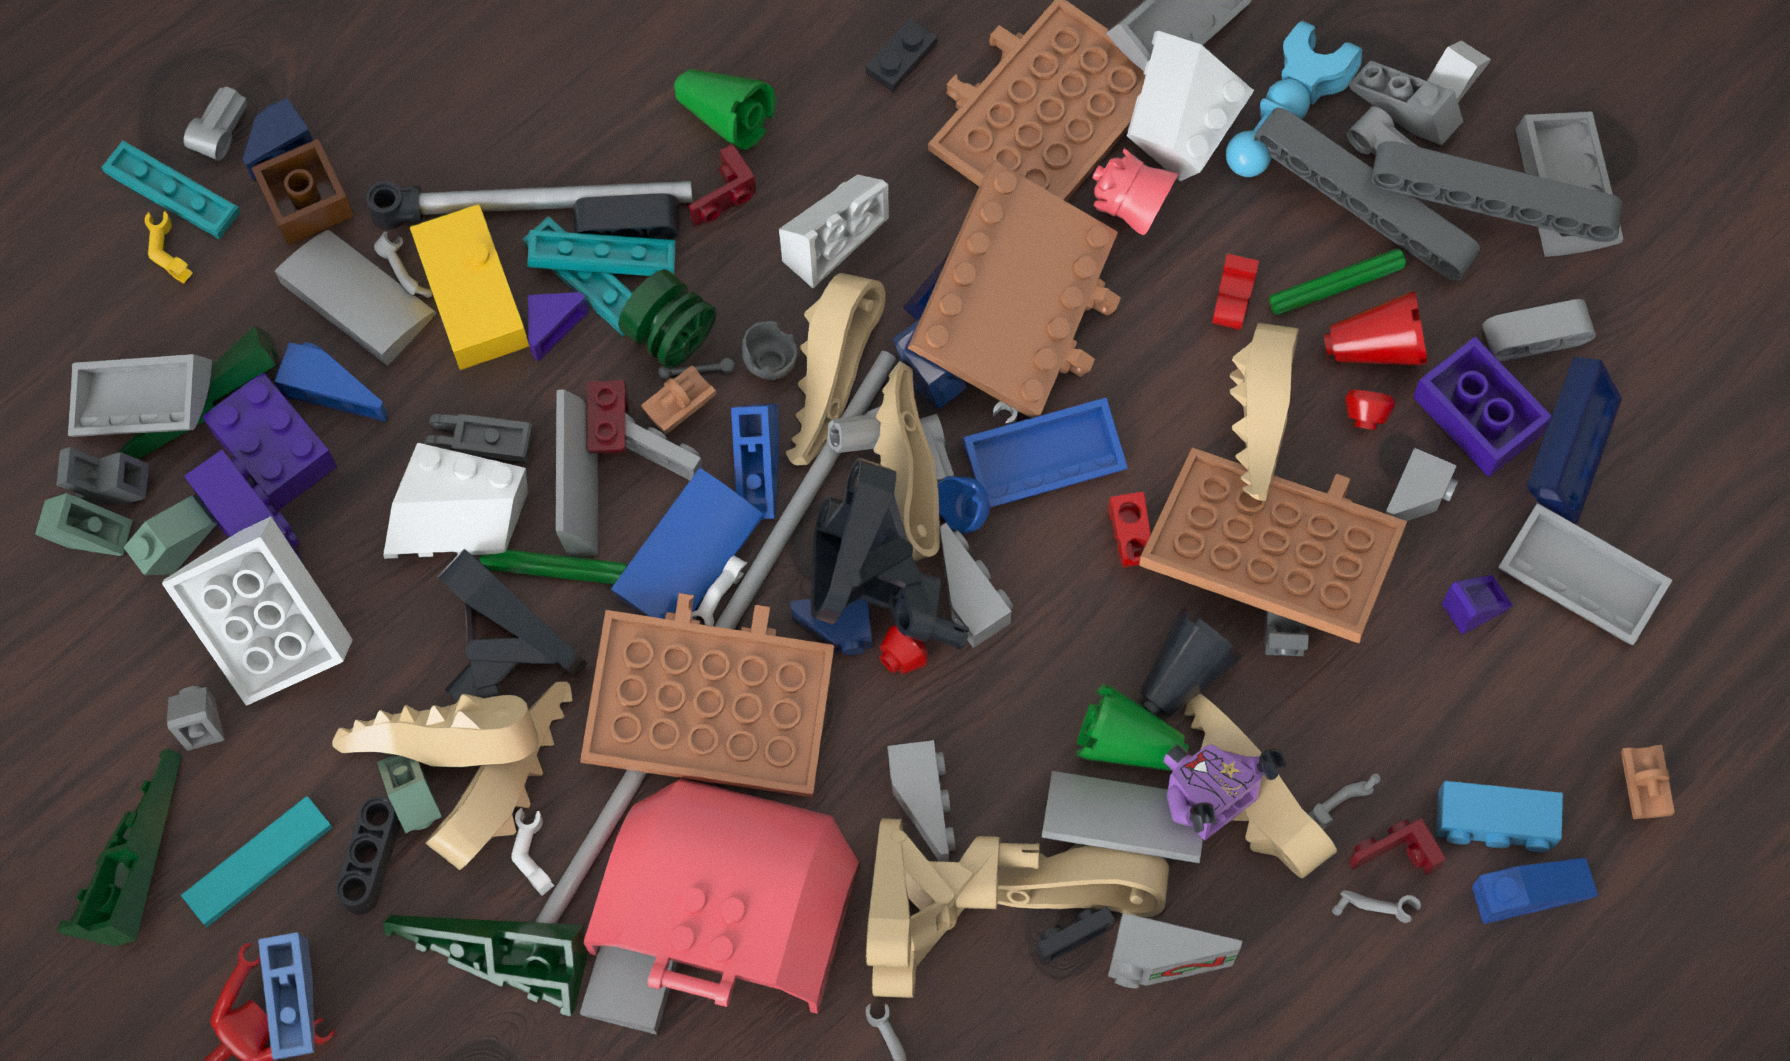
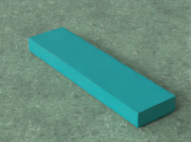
(171, 189)
(600, 253)
(601, 289)
(256, 861)

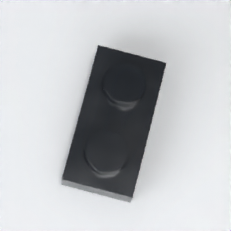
(901, 55)
(1060, 941)

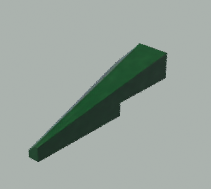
(237, 366)
(119, 888)
(530, 956)

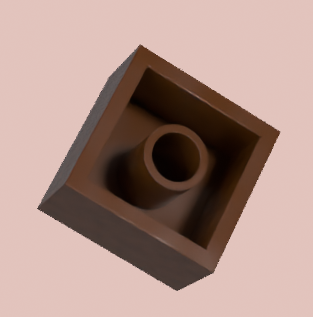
(303, 192)

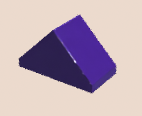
(552, 319)
(1475, 602)

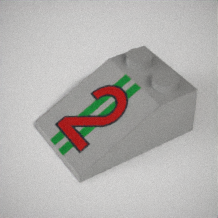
(1160, 952)

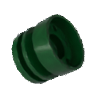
(667, 318)

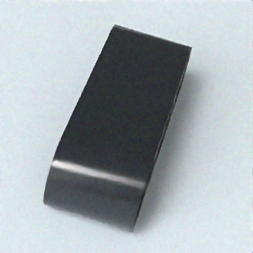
(628, 216)
(373, 873)

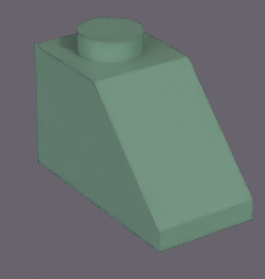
(83, 525)
(170, 537)
(409, 792)

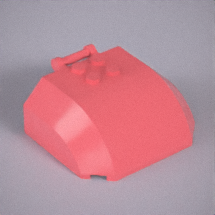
(727, 891)

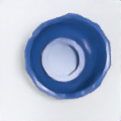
(963, 503)

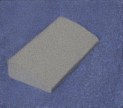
(1182, 18)
(1566, 151)
(355, 295)
(138, 395)
(575, 479)
(1585, 574)
(1117, 818)
(621, 992)

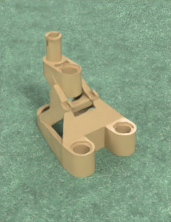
(937, 889)

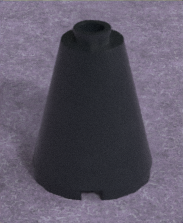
(1186, 665)

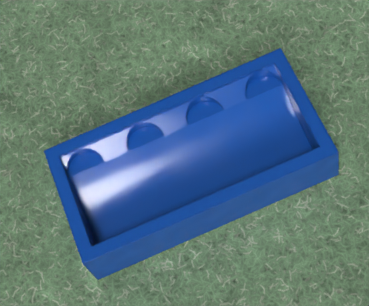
(1045, 452)
(688, 547)

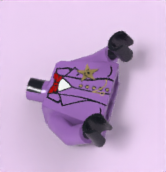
(1216, 785)

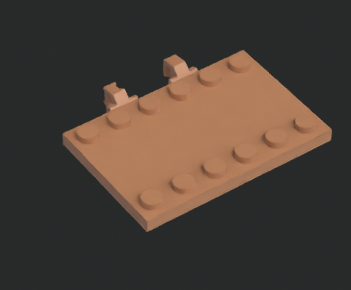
(1046, 106)
(1016, 292)
(1289, 555)
(708, 701)

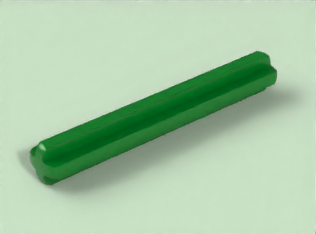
(1337, 281)
(554, 566)

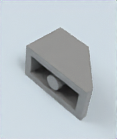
(1422, 486)
(194, 718)

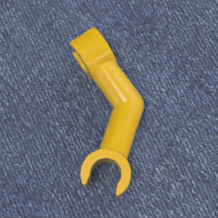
(174, 266)

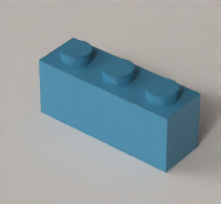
(1499, 816)

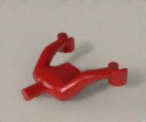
(246, 1027)

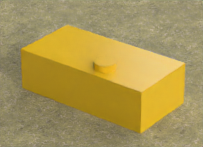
(469, 287)

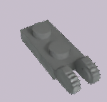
(483, 436)

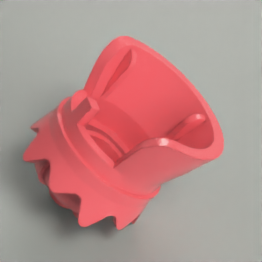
(1132, 190)

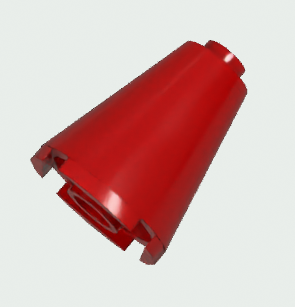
(1380, 334)

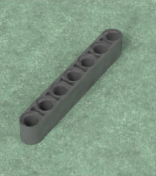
(1351, 185)
(1497, 191)

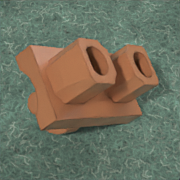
(678, 399)
(1647, 782)

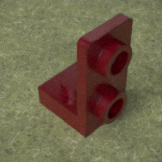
(737, 191)
(606, 416)
(1421, 846)

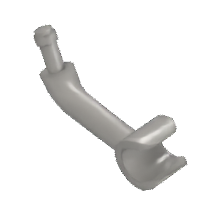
(389, 250)
(1320, 812)
(1377, 905)
(888, 1033)

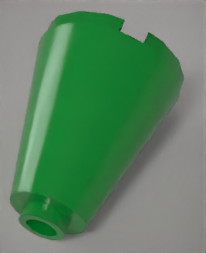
(727, 104)
(1125, 733)

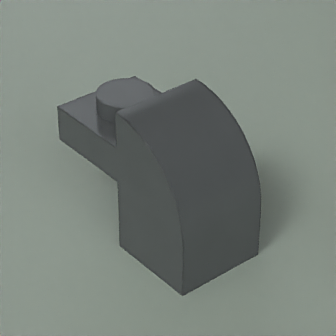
(102, 481)
(1284, 636)

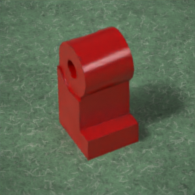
(1235, 291)
(1129, 526)

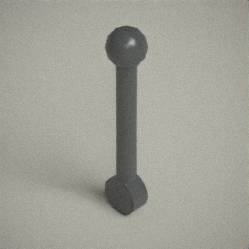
(725, 366)

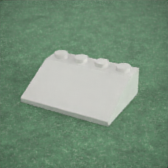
(259, 612)

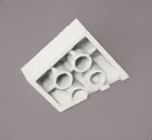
(1185, 105)
(834, 227)
(455, 504)

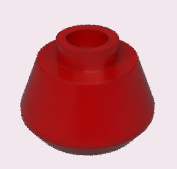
(1368, 408)
(902, 652)

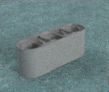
(1539, 330)

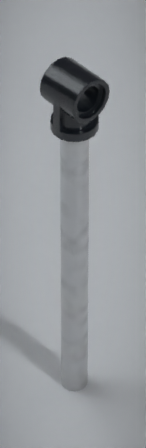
(411, 204)

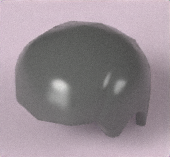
(768, 351)

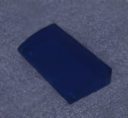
(1575, 439)

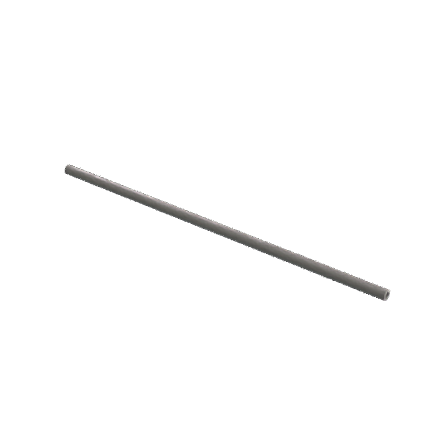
(729, 619)

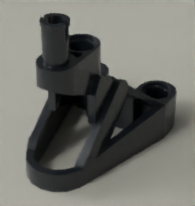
(866, 556)
(498, 656)

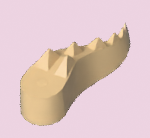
(835, 343)
(1264, 392)
(908, 453)
(449, 736)
(496, 790)
(1276, 819)
(1088, 879)

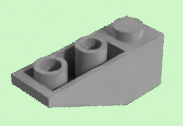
(1410, 101)
(970, 593)
(916, 787)

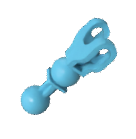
(1302, 83)

